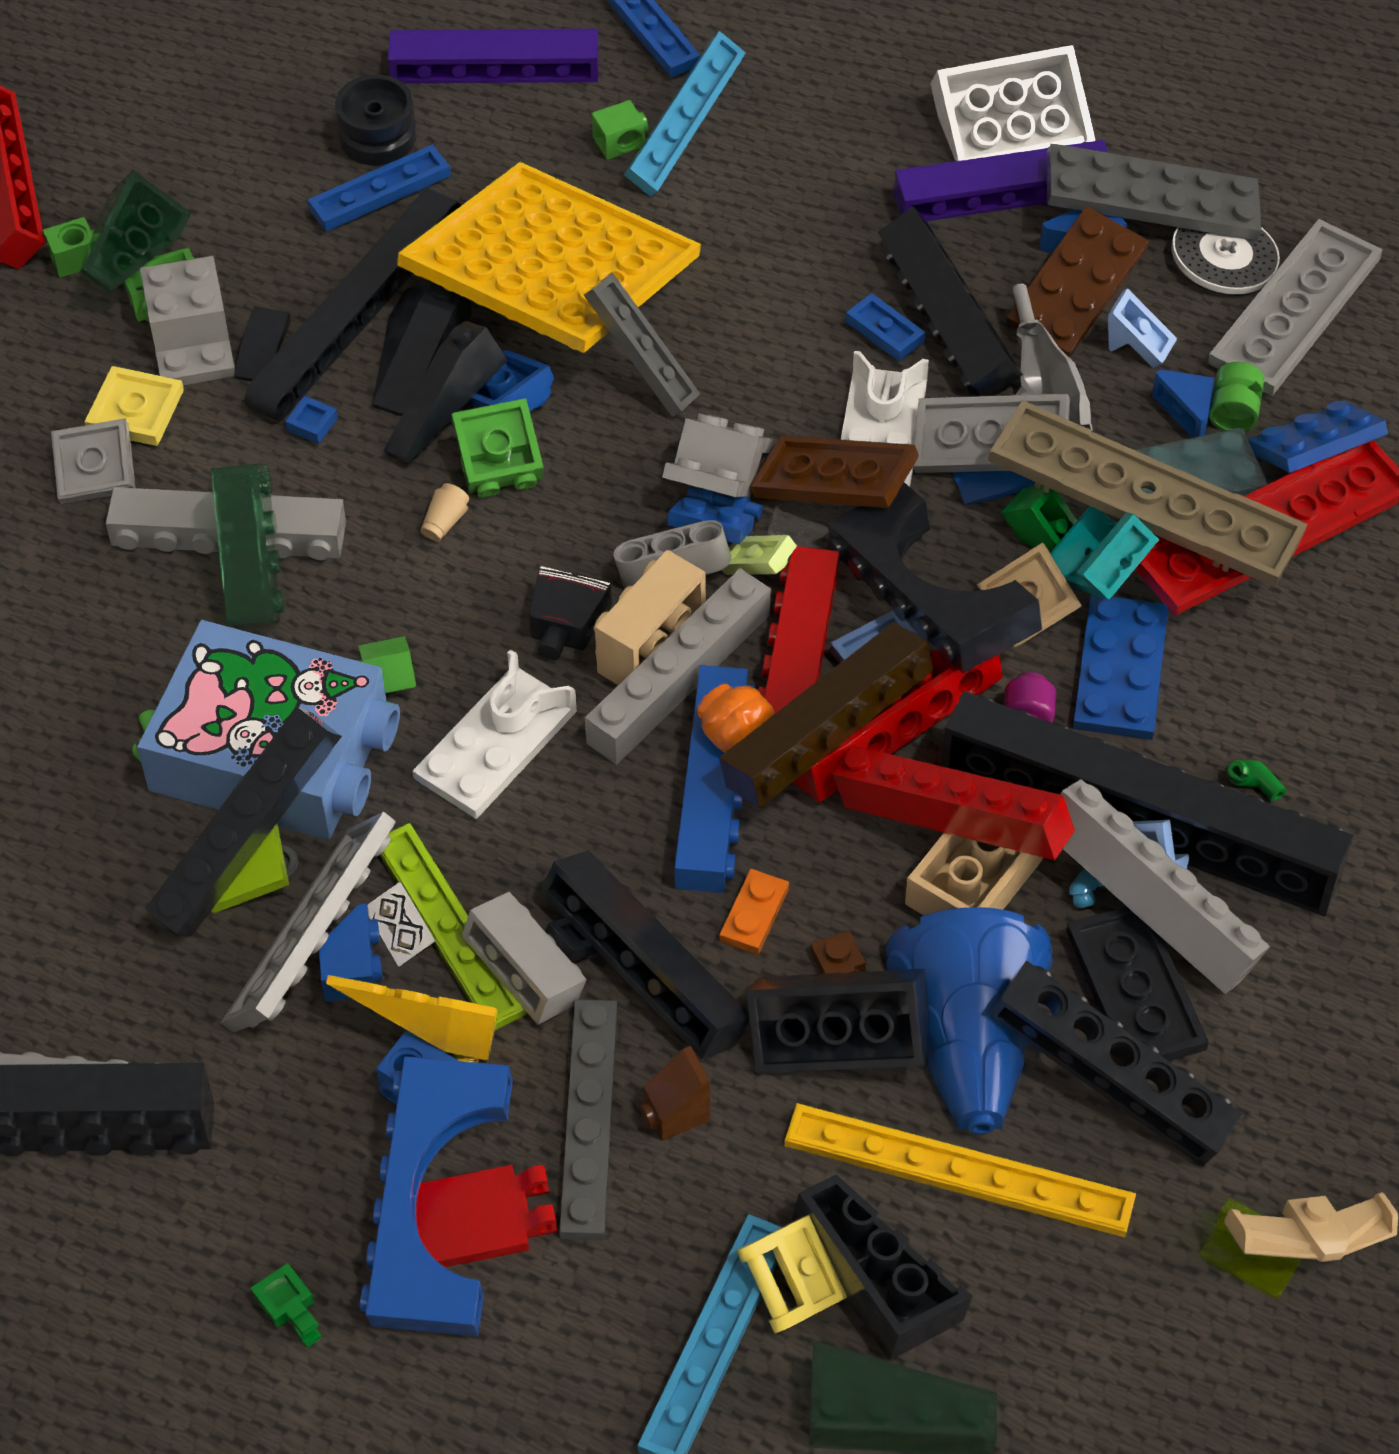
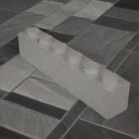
(188, 522)
(674, 666)
(1160, 890)

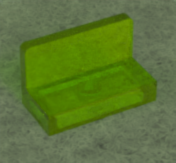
(1262, 1272)

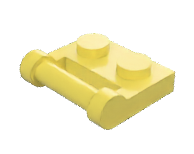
(804, 1268)

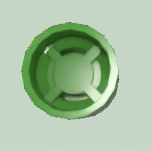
(1236, 396)

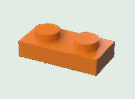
(754, 911)

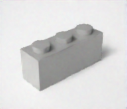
(523, 957)

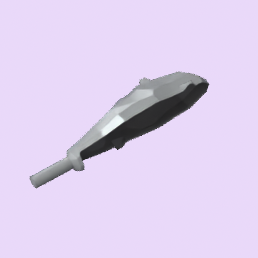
(1045, 365)

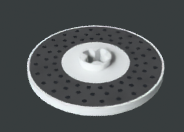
(1225, 261)

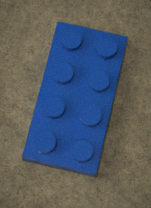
(1121, 667)

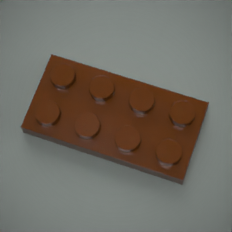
(1082, 277)
(834, 471)

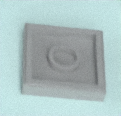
(92, 460)

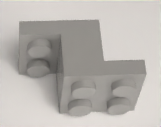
(188, 320)
(718, 455)

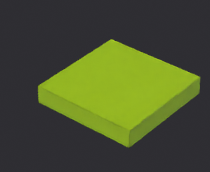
(260, 875)

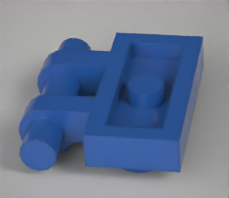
(733, 513)

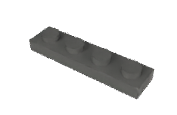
(642, 344)

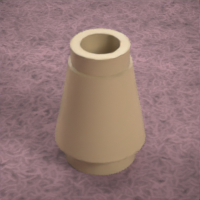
(445, 509)

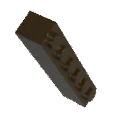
(826, 714)

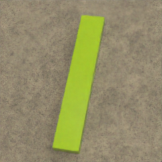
(446, 919)

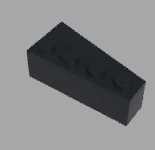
(884, 1278)

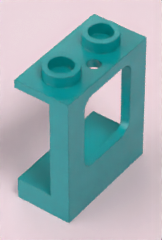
(1113, 554)

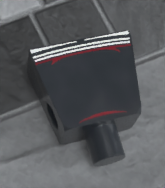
(566, 610)

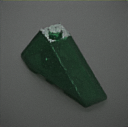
(131, 231)

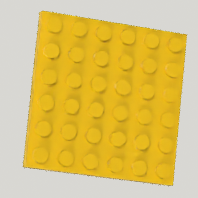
(539, 246)

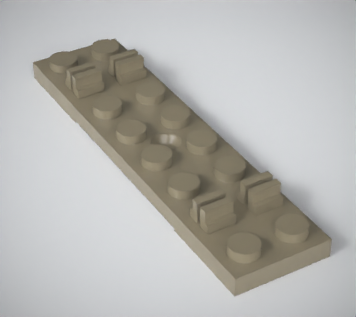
(1180, 508)

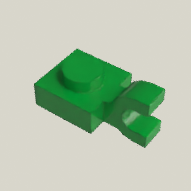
(286, 1299)

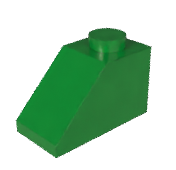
(1039, 517)

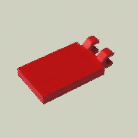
(482, 1214)

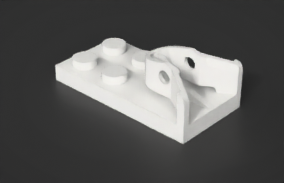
(884, 403)
(496, 739)

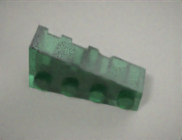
(247, 543)
(895, 1408)

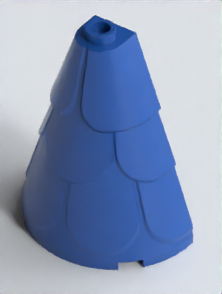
(967, 966)

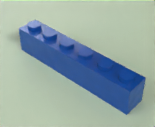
(707, 803)

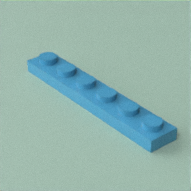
(684, 114)
(708, 1350)

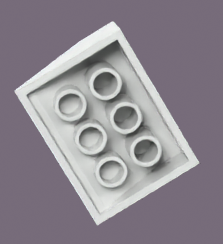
(1012, 104)

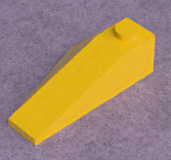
(444, 1022)

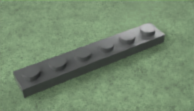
(589, 1120)

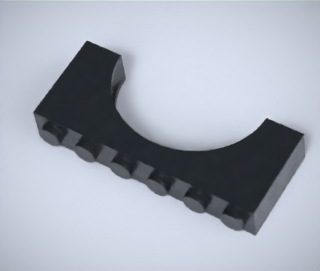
(959, 624)

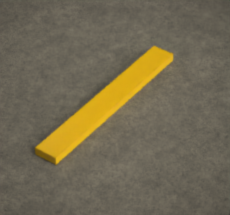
(960, 1170)

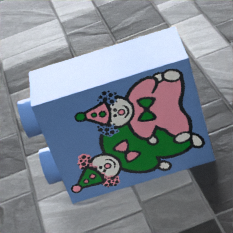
(233, 700)

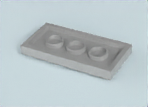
(960, 431)

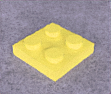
(139, 397)

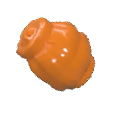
(732, 714)

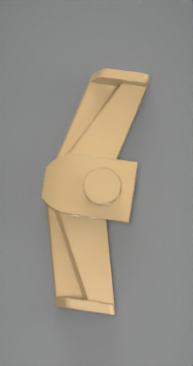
(1314, 1229)

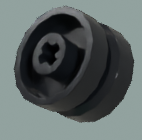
(376, 119)

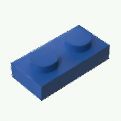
(885, 327)

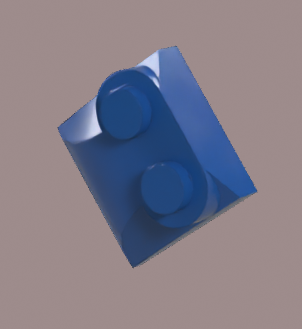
(514, 381)

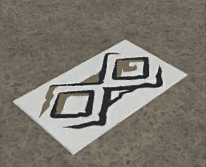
(400, 924)

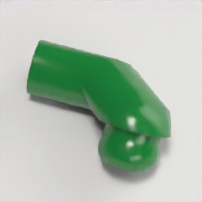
(1255, 775)

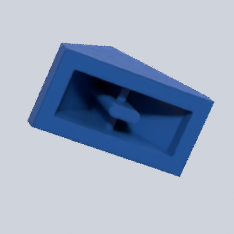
(1184, 398)

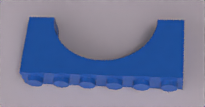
(432, 1107)

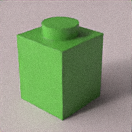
(394, 659)

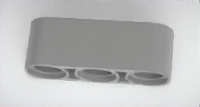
(698, 543)

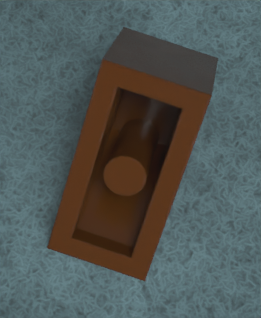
(677, 1096)

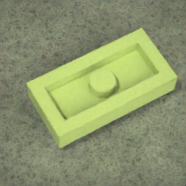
(760, 554)

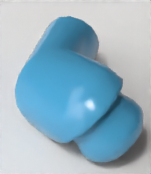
(1083, 888)

